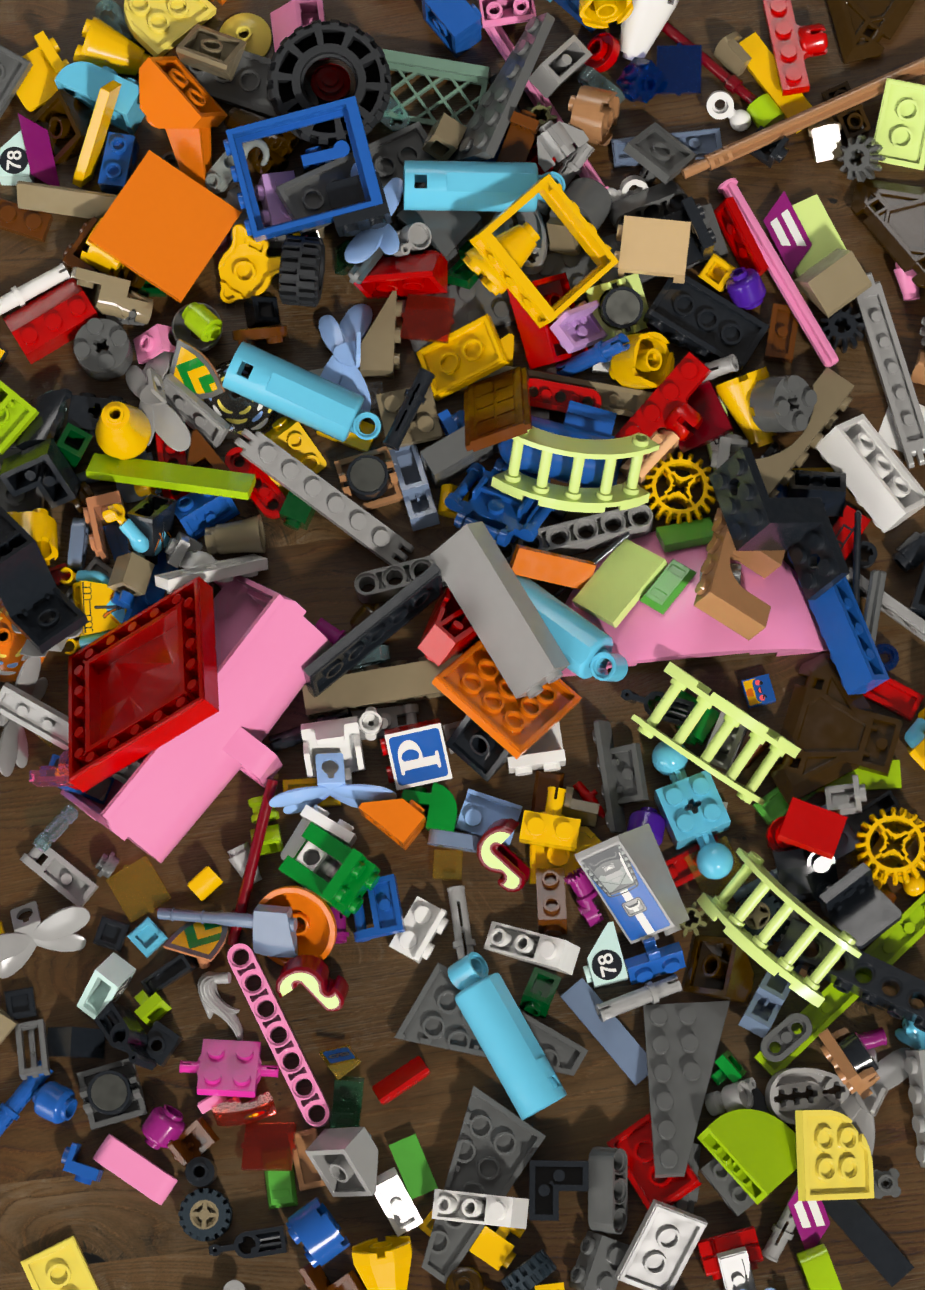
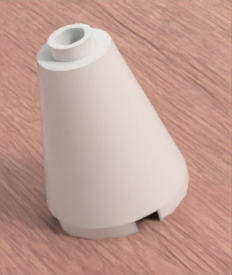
(644, 26)

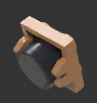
(369, 479)
(851, 1060)

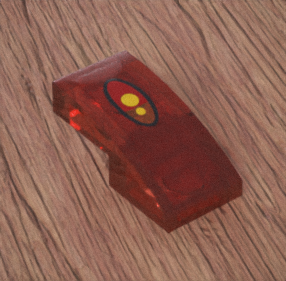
(235, 1113)

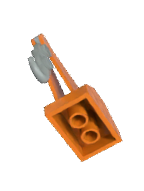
(187, 112)

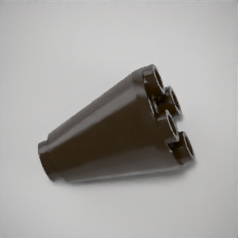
(279, 145)

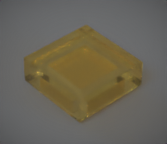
(447, 864)

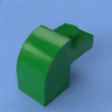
(441, 805)

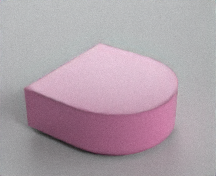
(209, 1102)

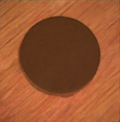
(272, 334)

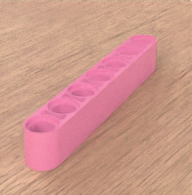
(269, 1024)

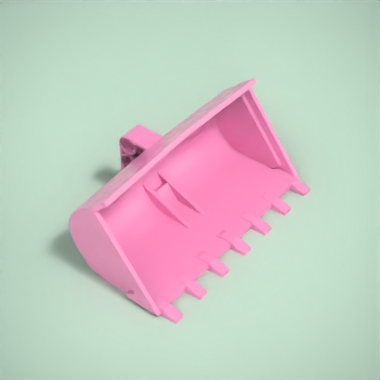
(260, 667)

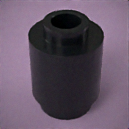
(910, 552)
(210, 1171)

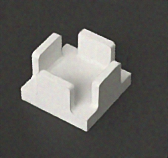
(333, 737)

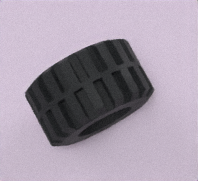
(301, 271)

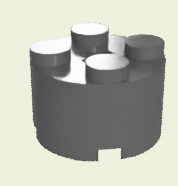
(97, 335)
(782, 404)

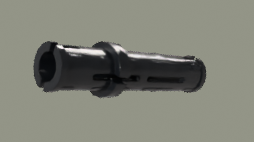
(413, 399)
(294, 737)

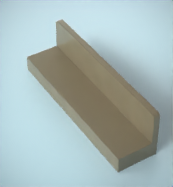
(63, 200)

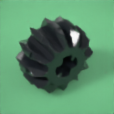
(852, 331)

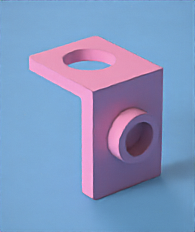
(153, 343)

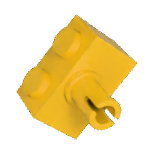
(550, 826)

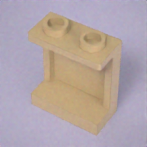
(653, 247)

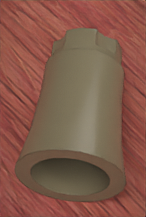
(236, 537)

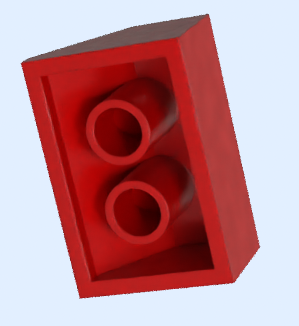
(407, 275)
(50, 320)
(540, 343)

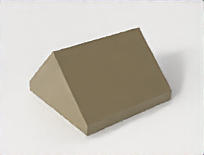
(211, 51)
(834, 281)

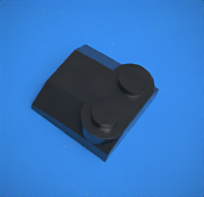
(804, 872)

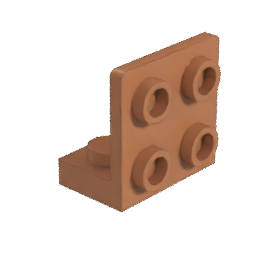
(93, 517)

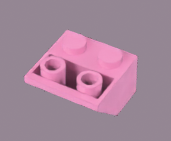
(505, 12)
(293, 15)

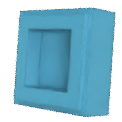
(147, 937)

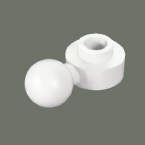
(739, 119)
(625, 185)

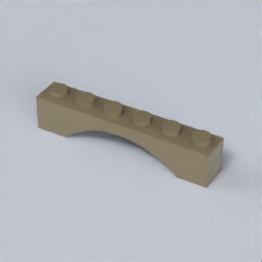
(832, 395)

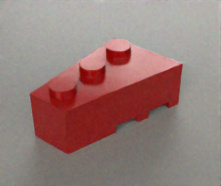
(446, 631)

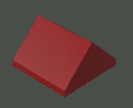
(812, 828)

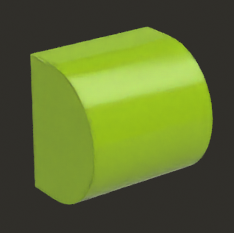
(765, 111)
(272, 841)

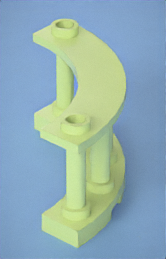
(572, 497)
(733, 718)
(757, 946)

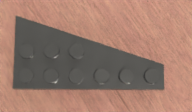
(498, 103)
(440, 1023)
(680, 1061)
(486, 1160)

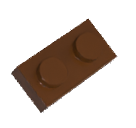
(23, 221)
(781, 334)

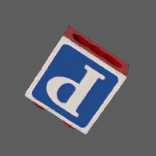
(416, 754)

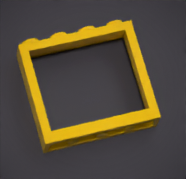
(515, 278)

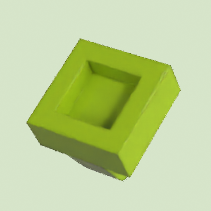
(151, 1008)

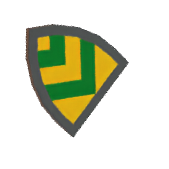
(195, 371)
(199, 941)

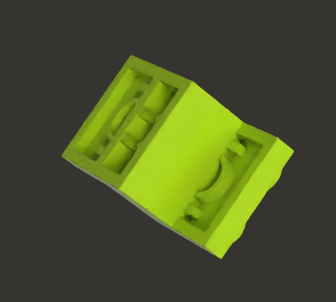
(14, 416)

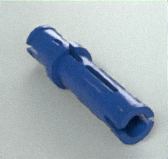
(601, 352)
(19, 1099)

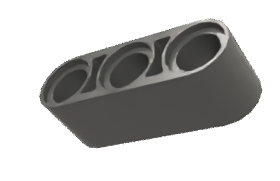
(656, 196)
(608, 1190)

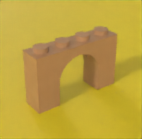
(720, 592)

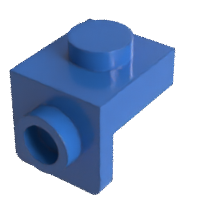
(83, 1172)

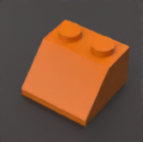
(396, 819)

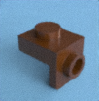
(193, 1142)

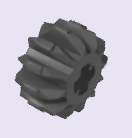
(869, 160)

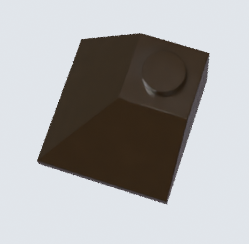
(66, 124)
(719, 970)

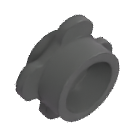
(892, 1178)

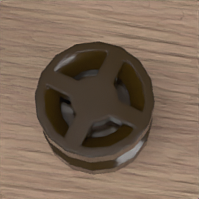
(83, 493)

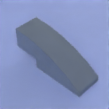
(414, 487)
(766, 1003)

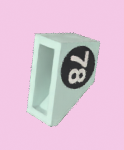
(14, 162)
(606, 960)
(106, 985)

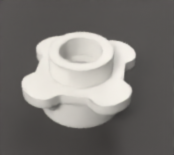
(379, 723)

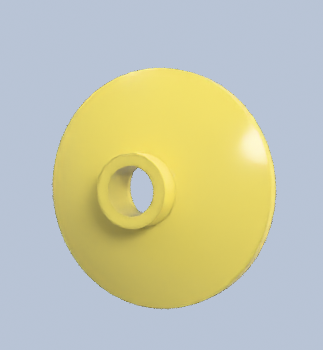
(259, 32)

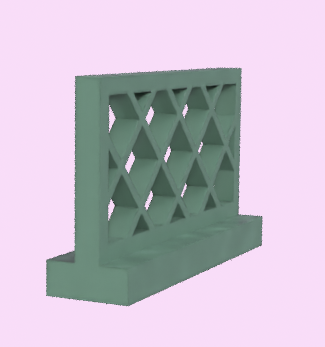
(440, 69)

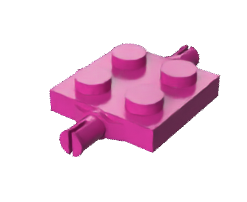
(229, 1068)

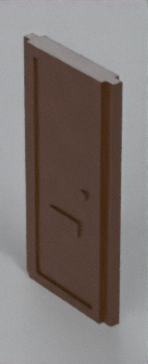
(497, 409)

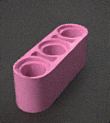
(135, 1169)

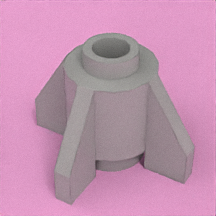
(557, 142)

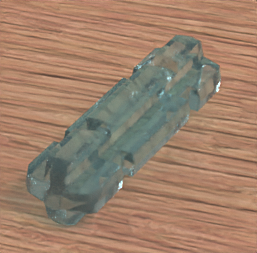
(56, 828)

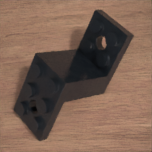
(778, 524)
(30, 592)

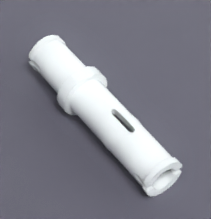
(34, 287)

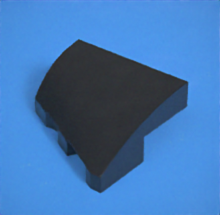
(46, 422)

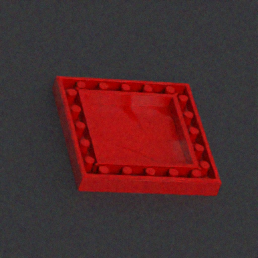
(142, 684)

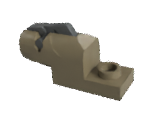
(114, 299)

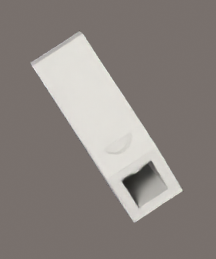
(532, 947)
(480, 1208)

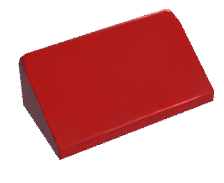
(401, 1080)

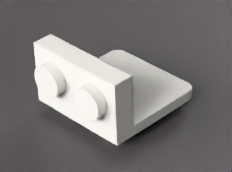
(543, 754)
(318, 816)

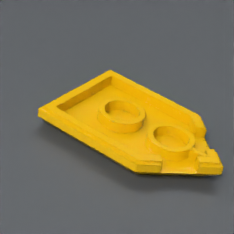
(551, 858)

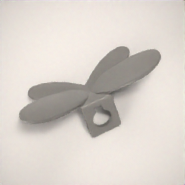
(149, 388)
(13, 738)
(53, 933)
(862, 1111)

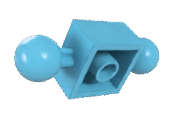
(684, 827)

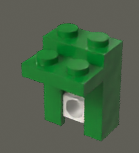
(347, 882)

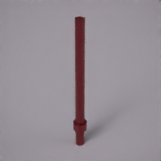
(732, 82)
(253, 857)

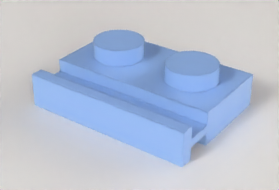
(483, 810)

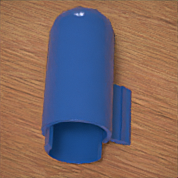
(579, 422)

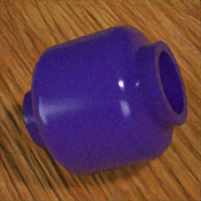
(746, 288)
(645, 816)

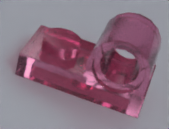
(50, 777)

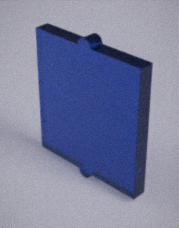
(681, 68)

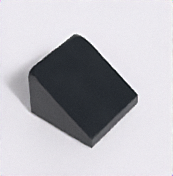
(261, 311)

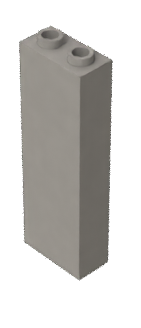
(500, 610)

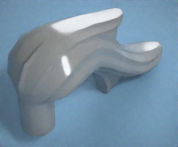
(215, 1004)

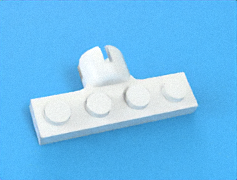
(205, 566)

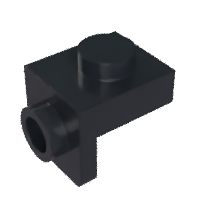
(773, 152)

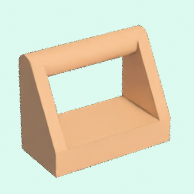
(668, 444)

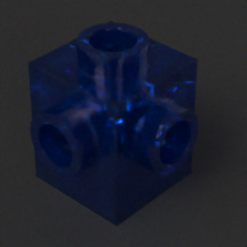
(640, 80)

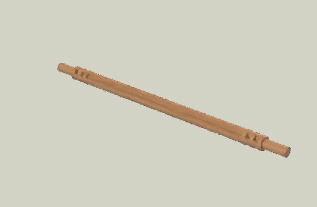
(803, 119)

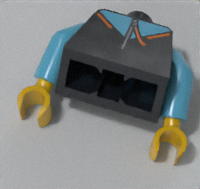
(147, 524)

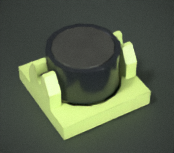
(620, 306)

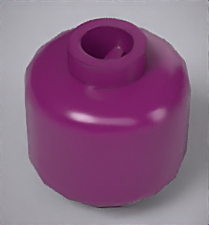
(163, 1126)

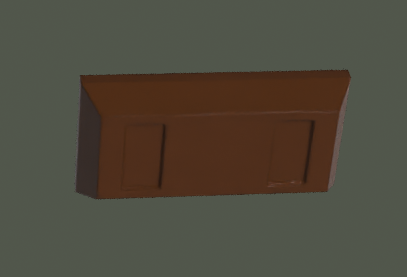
(542, 782)

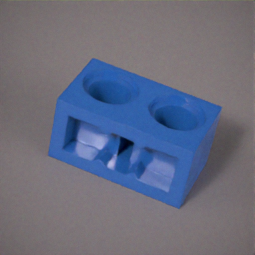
(118, 162)

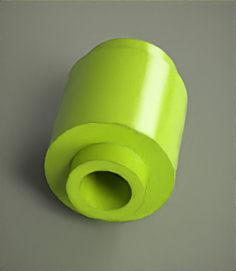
(202, 322)

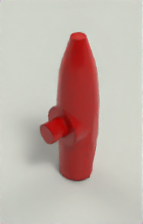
(588, 796)

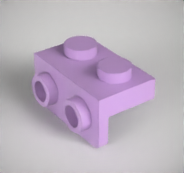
(273, 209)
(578, 327)

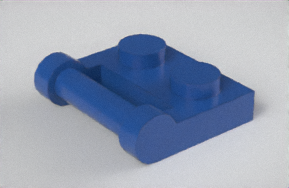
(316, 157)
(385, 911)

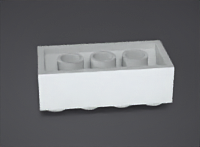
(872, 472)

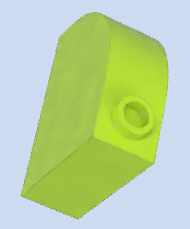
(752, 1149)

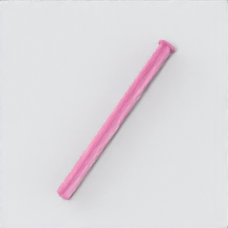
(505, 48)
(782, 278)

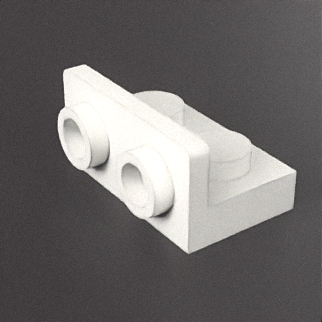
(421, 927)

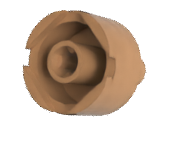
(594, 112)

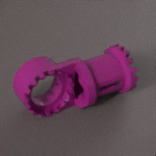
(585, 893)

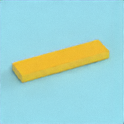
(764, 71)
(96, 133)

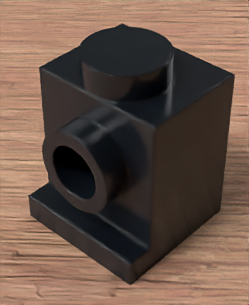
(169, 1040)

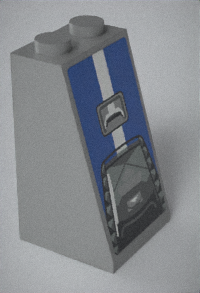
(635, 884)

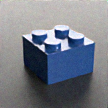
(454, 23)

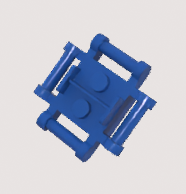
(501, 513)

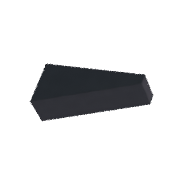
(885, 801)
(169, 973)

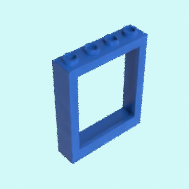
(240, 172)

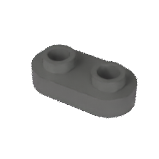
(785, 1037)

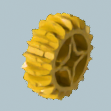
(672, 479)
(885, 835)

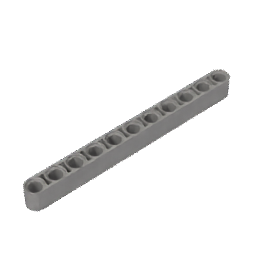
(568, 530)

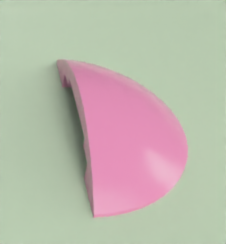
(691, 633)

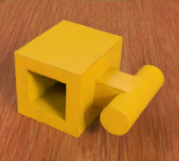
(494, 1247)

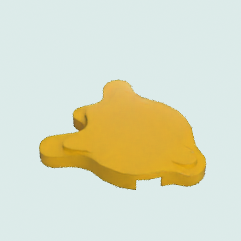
(246, 267)

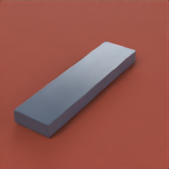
(699, 141)
(609, 1034)

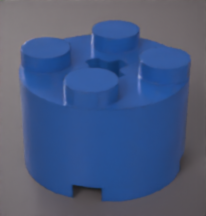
(318, 1233)

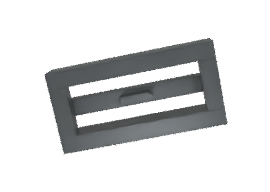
(35, 1070)

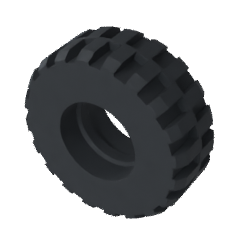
(323, 41)

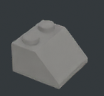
(346, 1161)

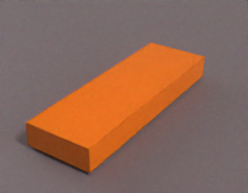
(551, 567)

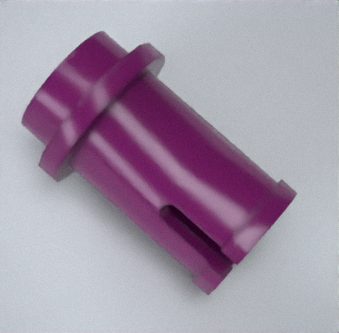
(329, 631)
(341, 927)
(873, 1038)

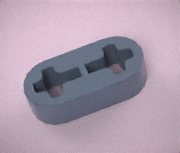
(78, 544)
(453, 840)

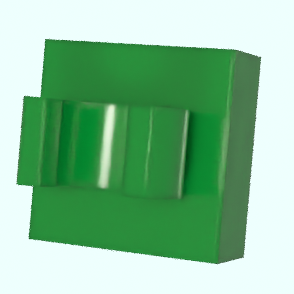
(729, 1068)

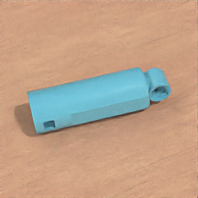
(470, 185)
(298, 394)
(581, 642)
(504, 1036)

